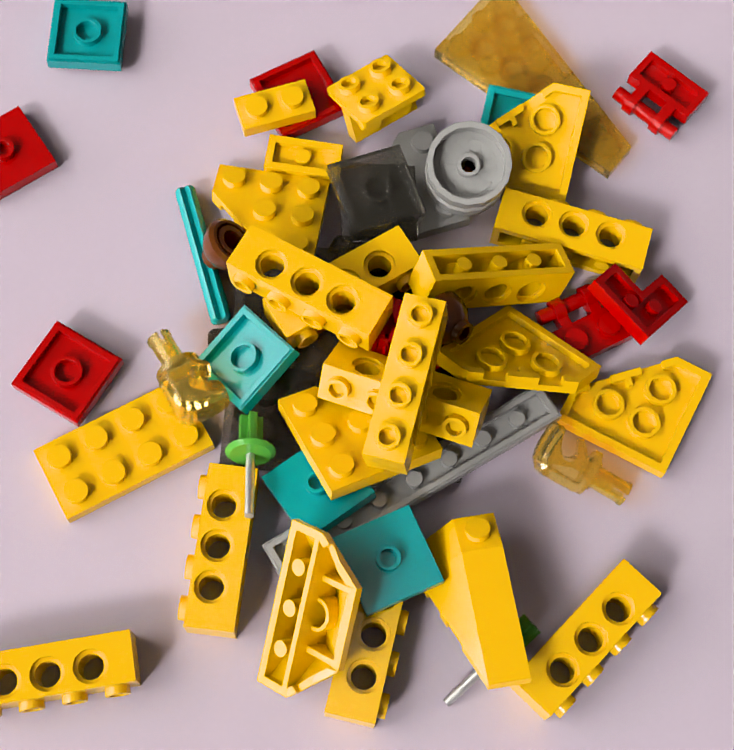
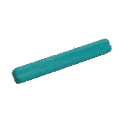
(209, 278)

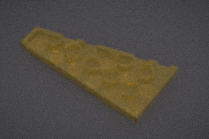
(506, 49)

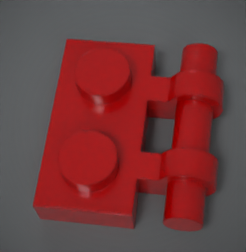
(665, 87)
(589, 335)

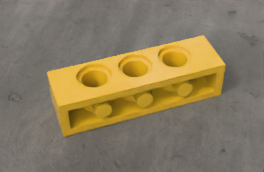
(592, 225)
(262, 251)
(387, 251)
(494, 274)
(405, 383)
(453, 406)
(621, 586)
(221, 615)
(28, 663)
(364, 706)

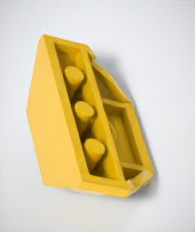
(309, 614)

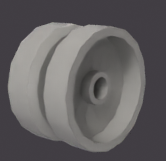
(462, 146)

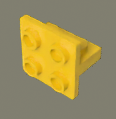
(375, 96)

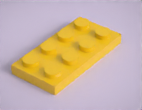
(119, 454)

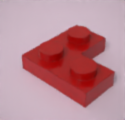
(635, 309)

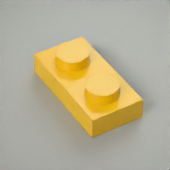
(274, 108)
(301, 156)

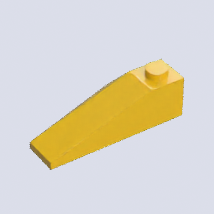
(479, 599)

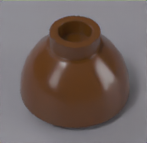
(220, 242)
(457, 326)

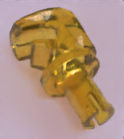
(183, 382)
(577, 471)

